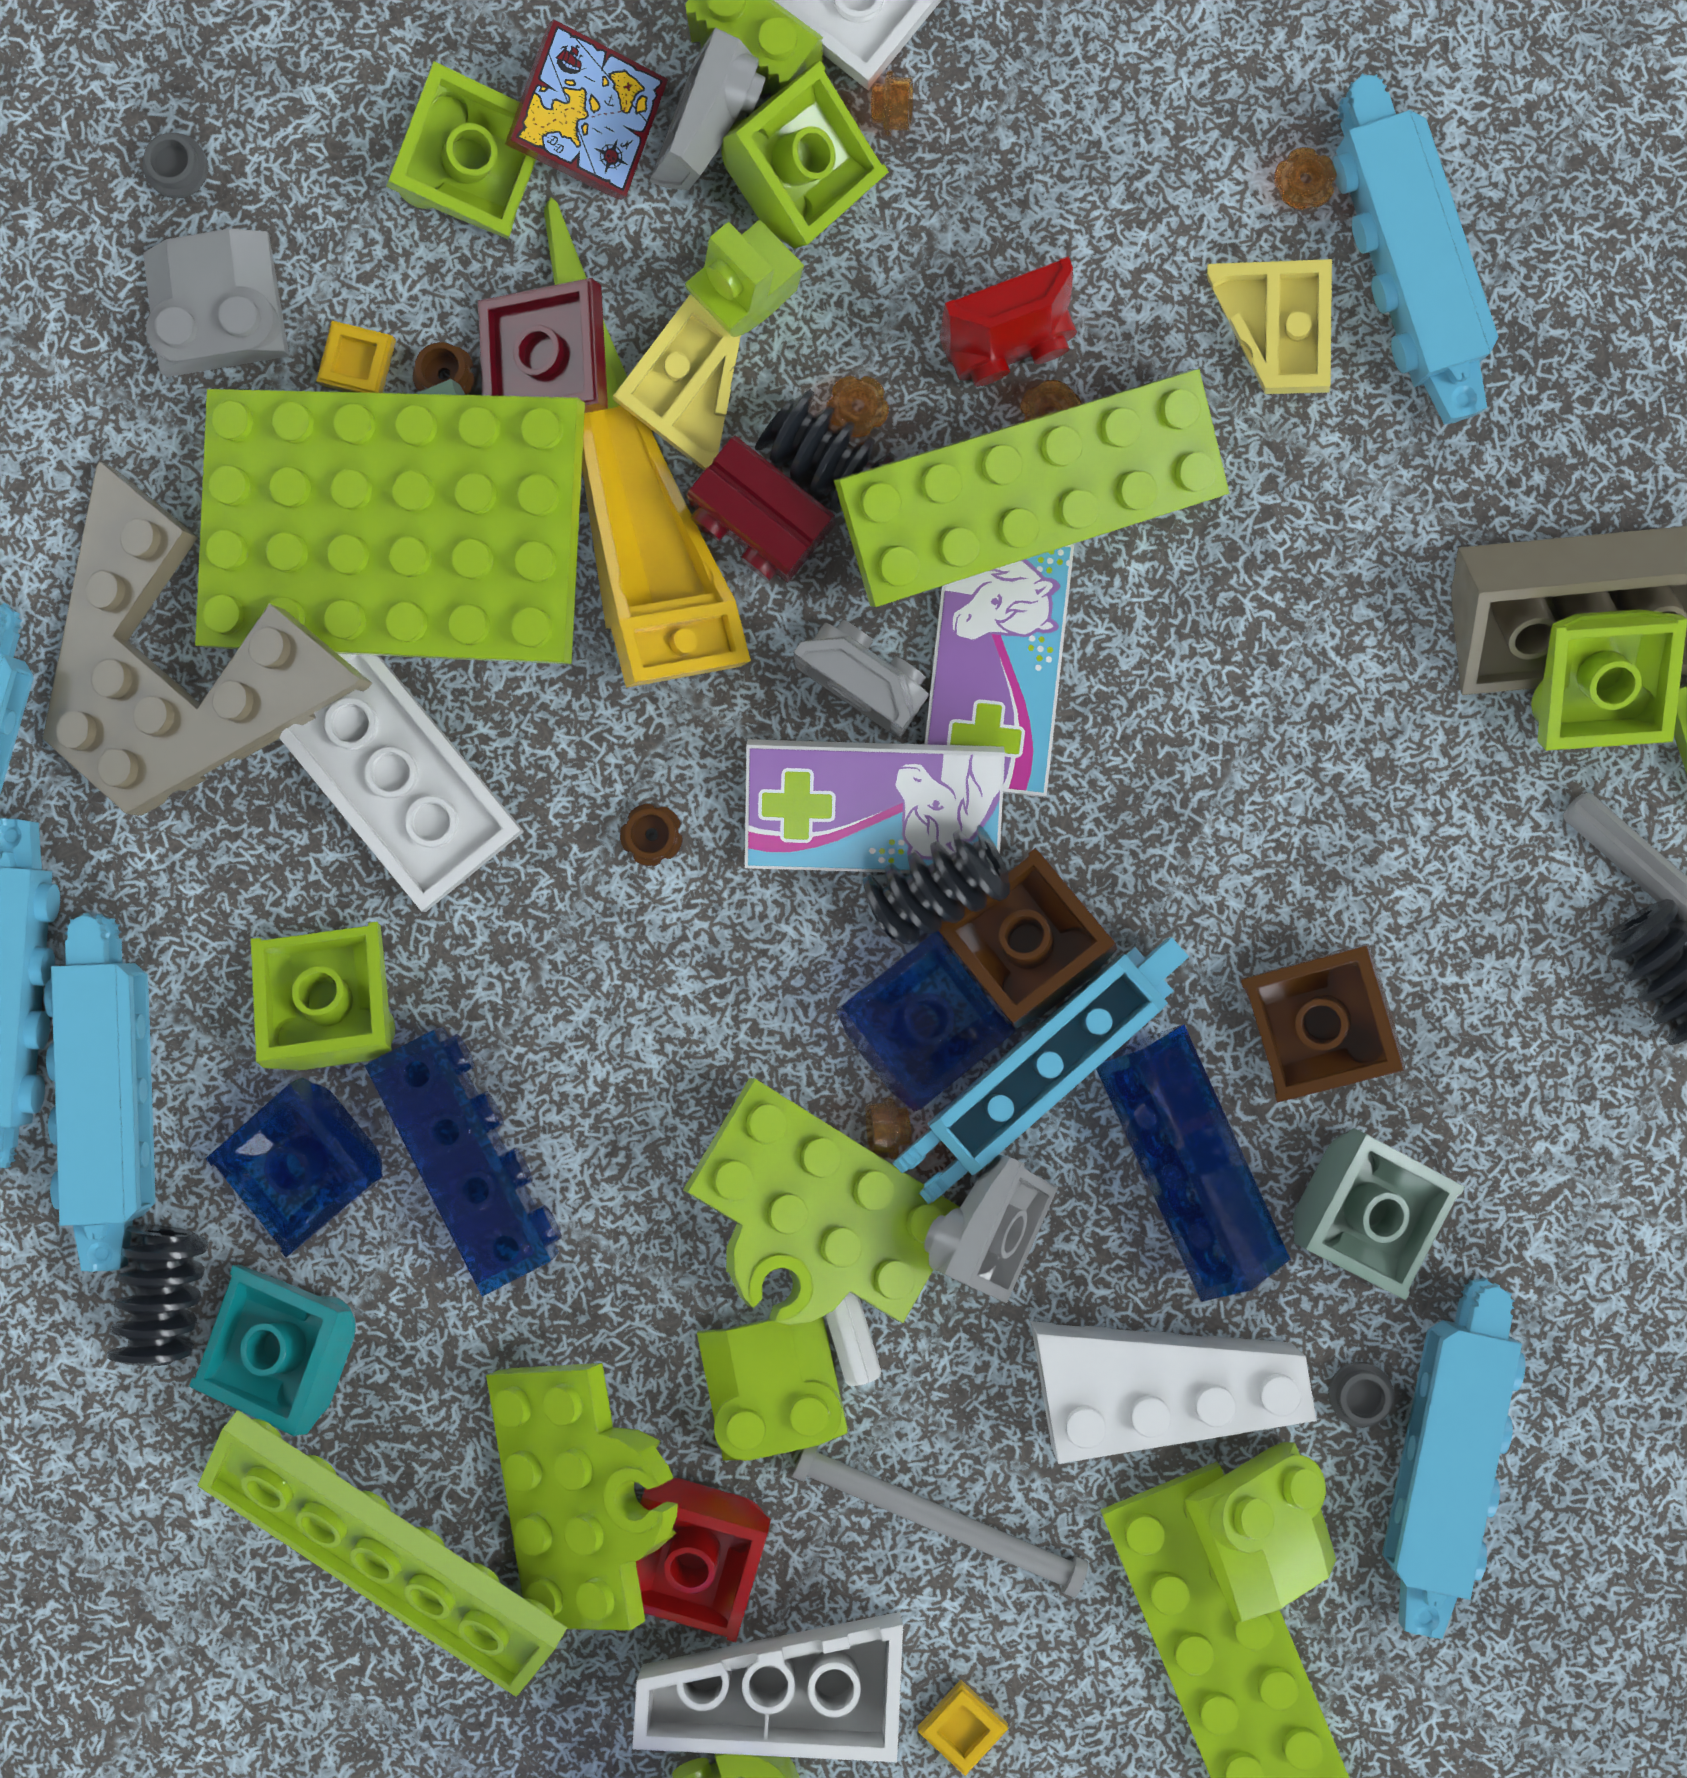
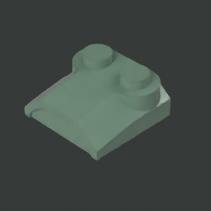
(1373, 1211)

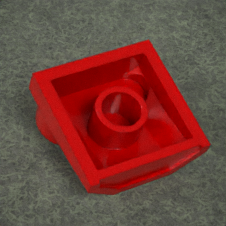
(1010, 324)
(710, 1562)

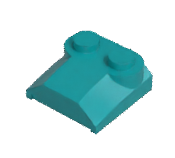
(276, 1351)

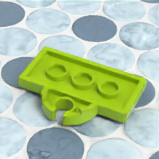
(813, 1207)
(575, 1495)

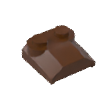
(1032, 943)
(1325, 1023)

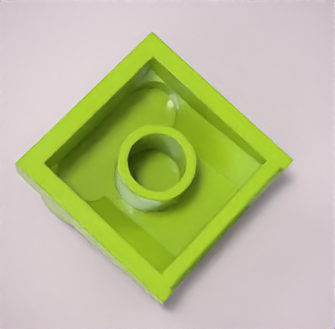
(458, 153)
(801, 158)
(1610, 680)
(321, 999)
(771, 1388)
(1265, 1530)

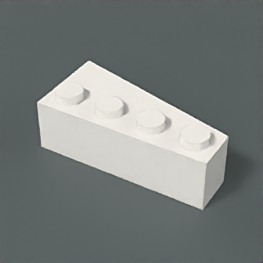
(1160, 1389)
(780, 1696)

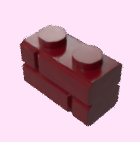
(759, 511)

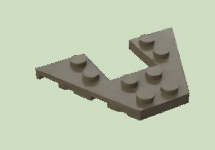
(127, 718)

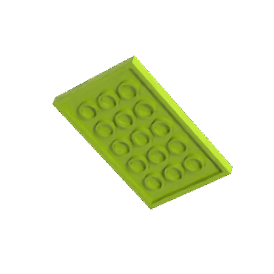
(393, 521)

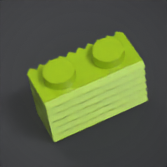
(766, 29)

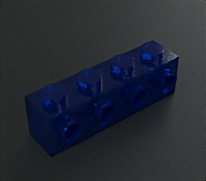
(464, 1159)
(1193, 1164)

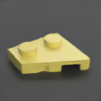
(1280, 320)
(685, 383)

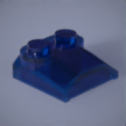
(922, 1023)
(299, 1162)

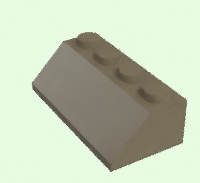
(1516, 590)

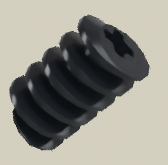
(816, 447)
(939, 888)
(1660, 956)
(159, 1296)

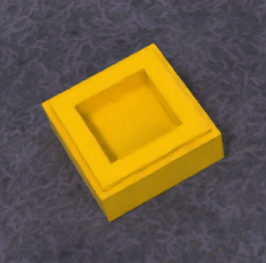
(355, 359)
(962, 1727)

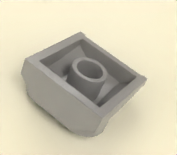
(715, 95)
(213, 301)
(847, 668)
(992, 1230)

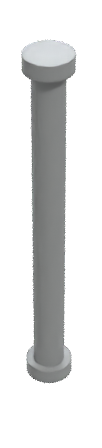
(942, 1520)

